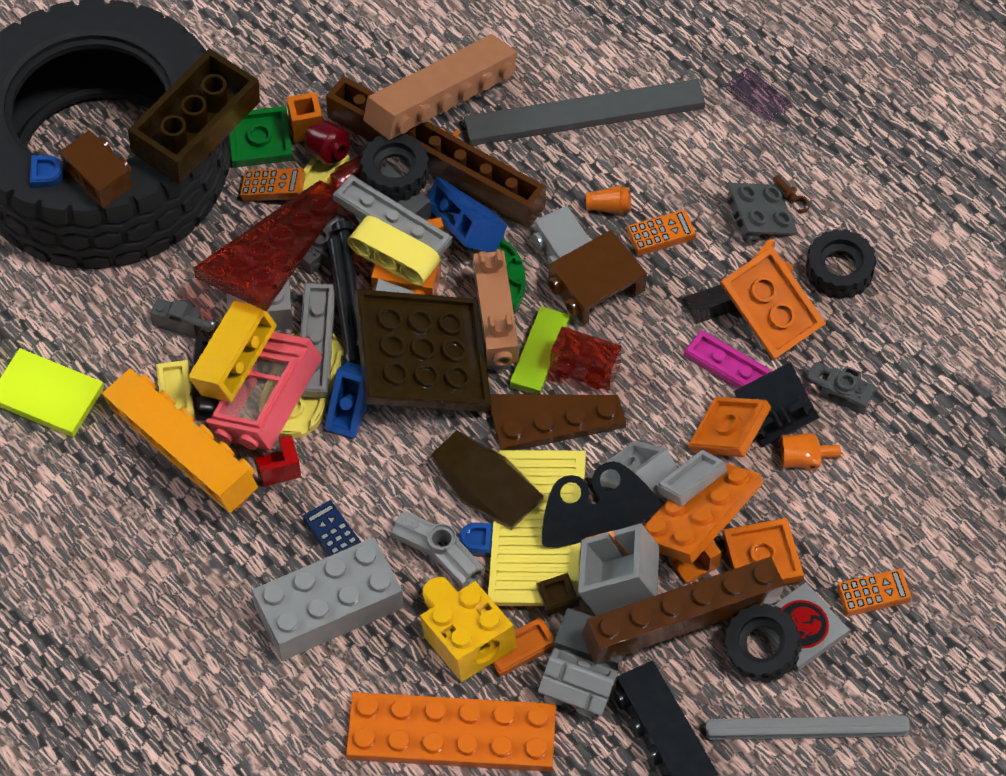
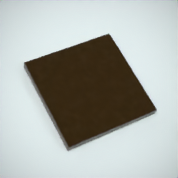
(421, 351)

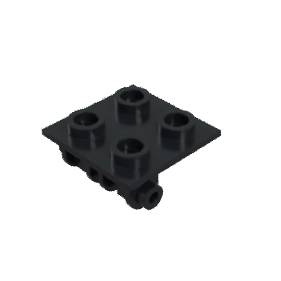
(788, 402)

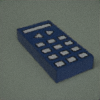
(330, 528)

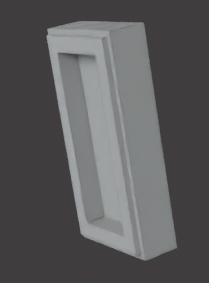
(691, 477)

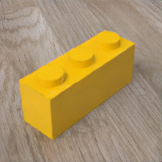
(232, 351)

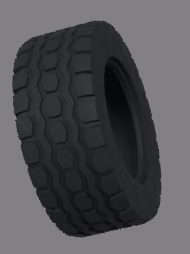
(78, 57)

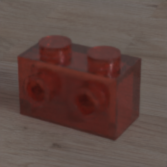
(585, 359)

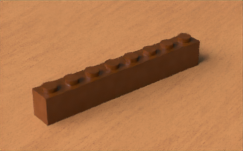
(449, 158)

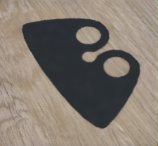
(616, 509)

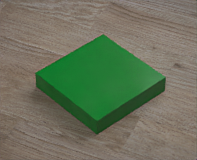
(261, 138)

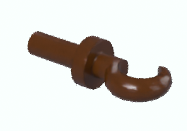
(789, 193)

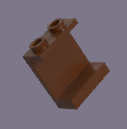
(595, 274)

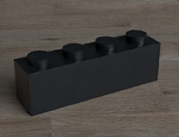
(661, 723)

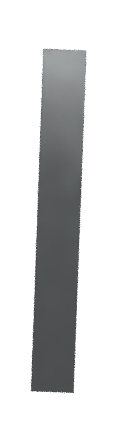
(584, 112)

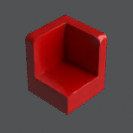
(280, 465)

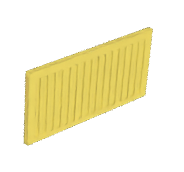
(518, 553)

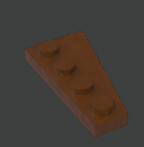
(543, 419)

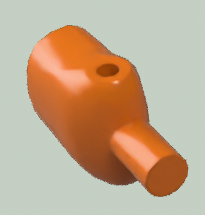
(805, 451)

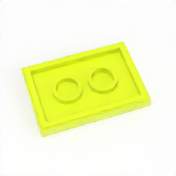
(48, 392)

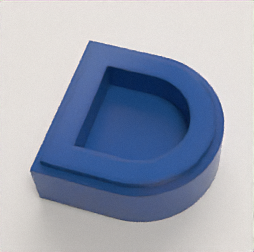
(45, 171)
(477, 538)

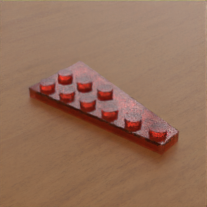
(269, 252)

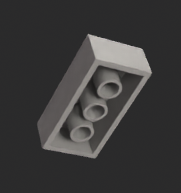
(328, 598)

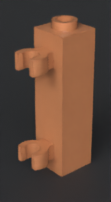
(495, 308)

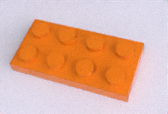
(689, 529)

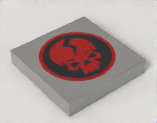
(815, 622)

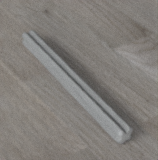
(807, 727)

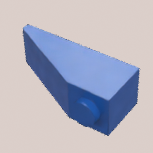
(465, 217)

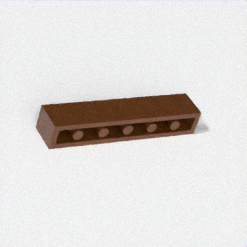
(681, 610)

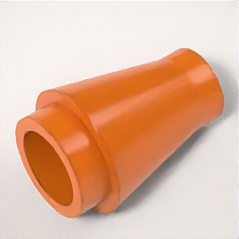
(610, 200)

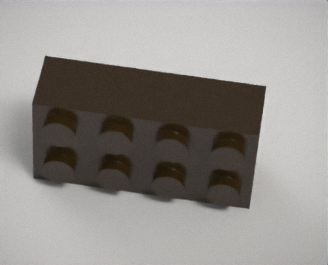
(194, 116)

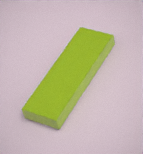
(534, 361)

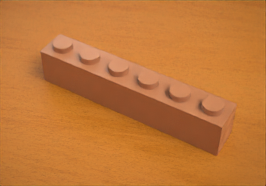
(440, 86)

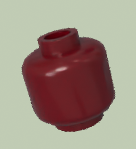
(327, 142)

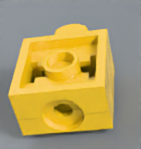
(465, 627)

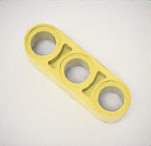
(394, 250)

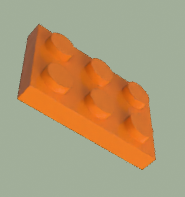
(772, 302)

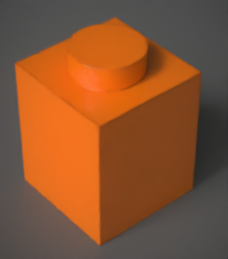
(303, 112)

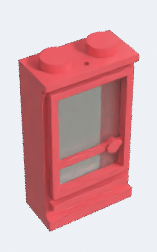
(267, 393)

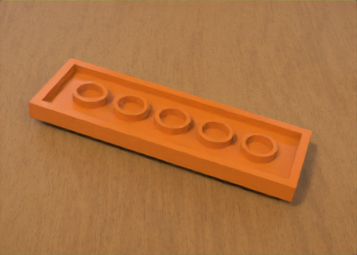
(451, 731)

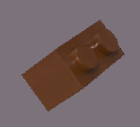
(97, 168)

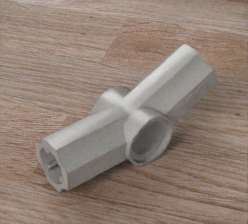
(453, 558)

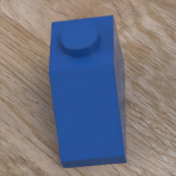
(347, 401)

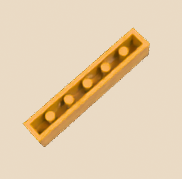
(181, 440)

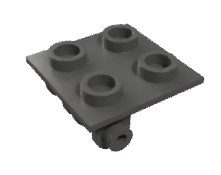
(759, 210)

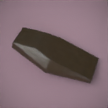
(485, 480)

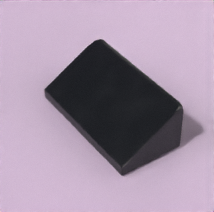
(709, 304)

